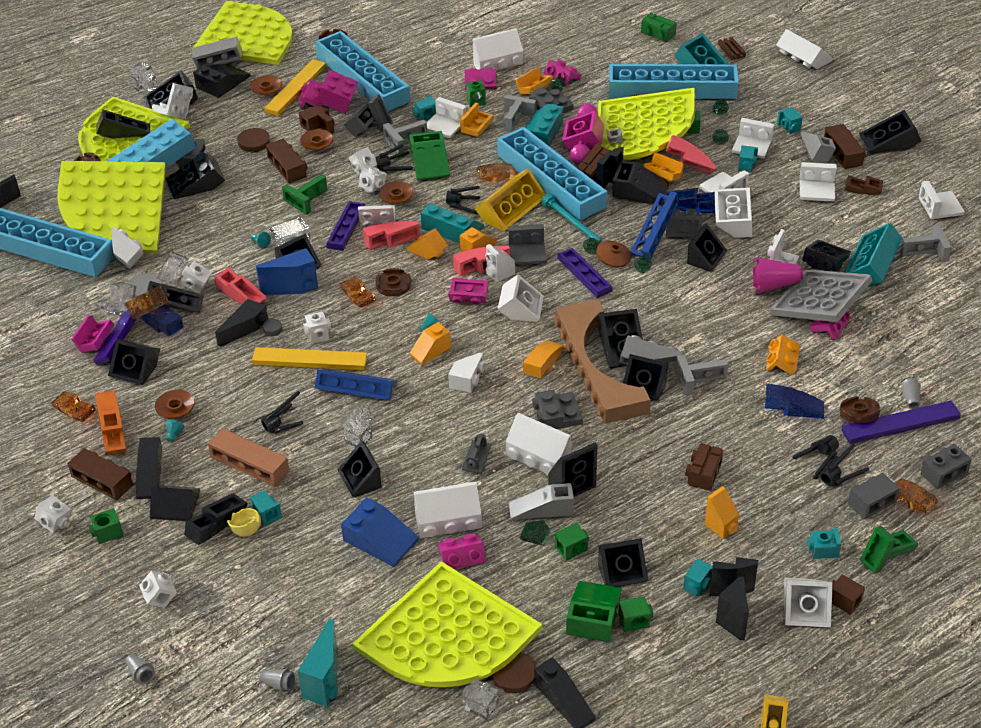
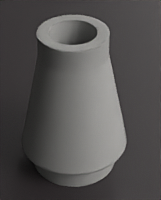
(911, 392)
(140, 669)
(280, 679)

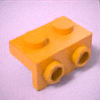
(532, 81)
(475, 121)
(665, 167)
(783, 354)

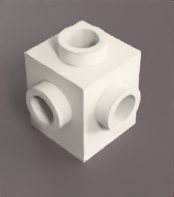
(362, 160)
(372, 179)
(195, 277)
(317, 323)
(52, 514)
(158, 589)

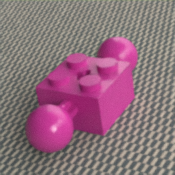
(583, 132)

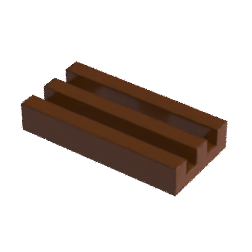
(734, 48)

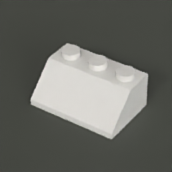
(498, 50)
(803, 50)
(734, 211)
(536, 443)
(447, 510)

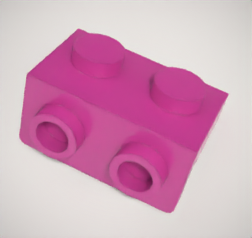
(560, 69)
(486, 75)
(310, 93)
(468, 291)
(833, 328)
(91, 334)
(462, 551)

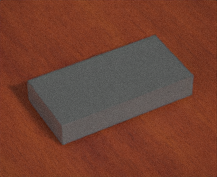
(379, 111)

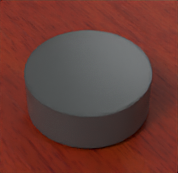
(272, 327)

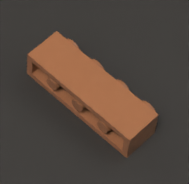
(248, 457)

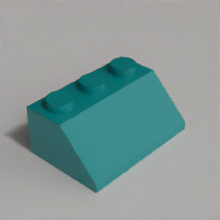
(546, 122)
(446, 222)

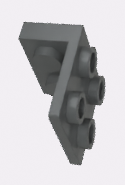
(684, 223)
(527, 244)

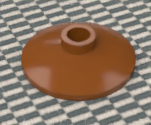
(265, 84)
(316, 139)
(396, 192)
(613, 253)
(174, 404)

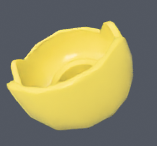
(245, 522)

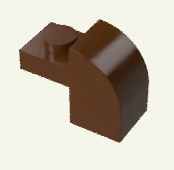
(316, 118)

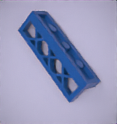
(658, 227)
(354, 383)

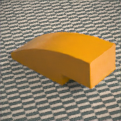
(542, 358)

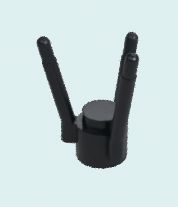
(383, 160)
(454, 197)
(272, 420)
(825, 446)
(832, 473)

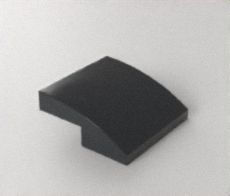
(608, 165)
(726, 573)

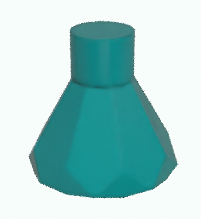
(262, 239)
(429, 321)
(173, 429)

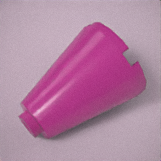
(774, 274)

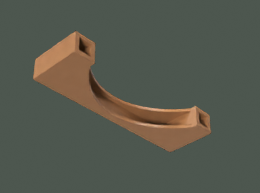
(612, 398)

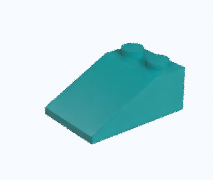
(699, 51)
(319, 669)

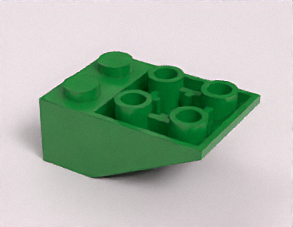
(429, 155)
(593, 611)

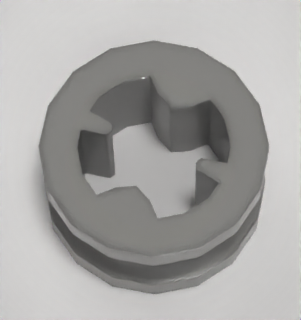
(615, 136)

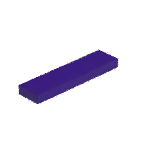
(344, 227)
(584, 273)
(119, 332)

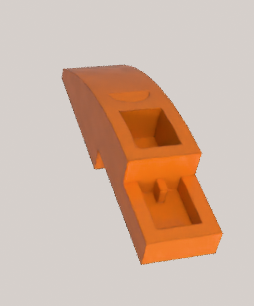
(110, 423)

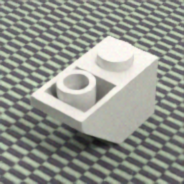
(124, 248)
(499, 263)
(466, 373)

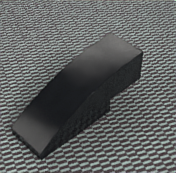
(148, 466)
(213, 518)

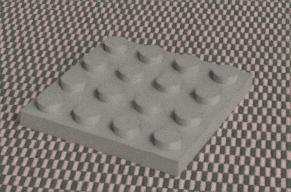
(821, 295)

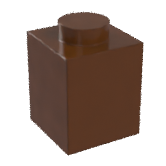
(847, 594)

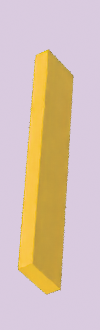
(293, 88)
(309, 358)

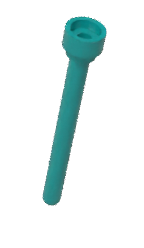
(550, 201)

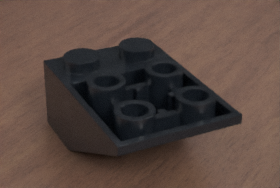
(196, 176)
(637, 183)

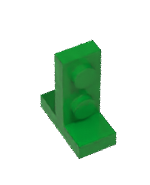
(301, 197)
(884, 546)

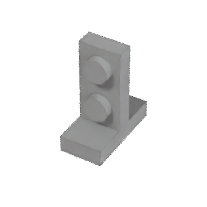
(517, 107)
(401, 135)
(928, 244)
(699, 372)

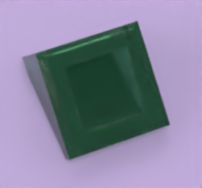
(535, 532)

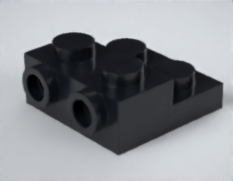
(825, 256)

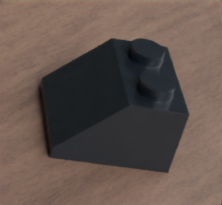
(133, 361)

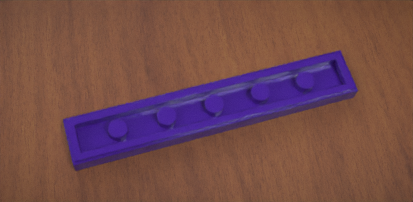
(901, 422)

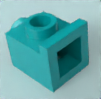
(425, 108)
(790, 120)
(747, 158)
(266, 507)
(824, 544)
(698, 578)

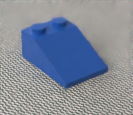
(288, 274)
(378, 532)

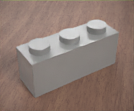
(217, 52)

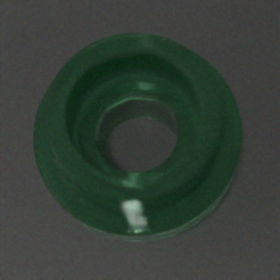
(557, 82)
(720, 107)
(720, 136)
(590, 245)
(642, 264)

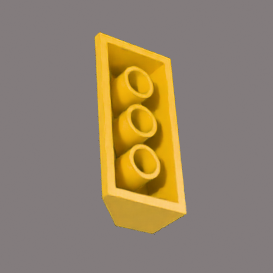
(511, 201)

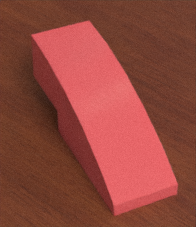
(690, 154)
(390, 233)
(473, 260)
(238, 287)

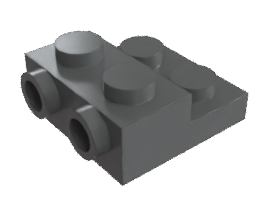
(554, 96)
(557, 409)

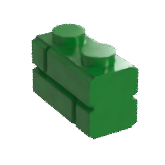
(658, 27)

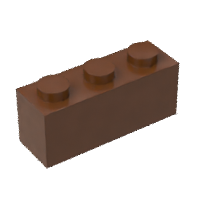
(847, 149)
(286, 160)
(100, 474)

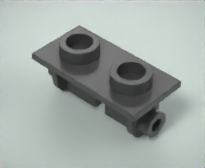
(477, 454)

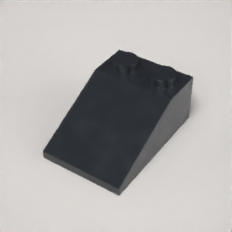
(218, 78)
(162, 92)
(891, 134)
(613, 331)
(576, 468)

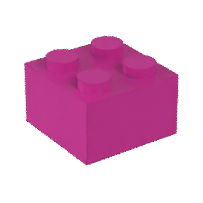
(337, 91)

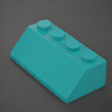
(875, 253)

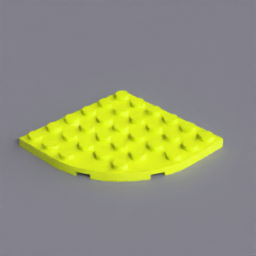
(260, 30)
(647, 120)
(108, 147)
(113, 194)
(447, 632)

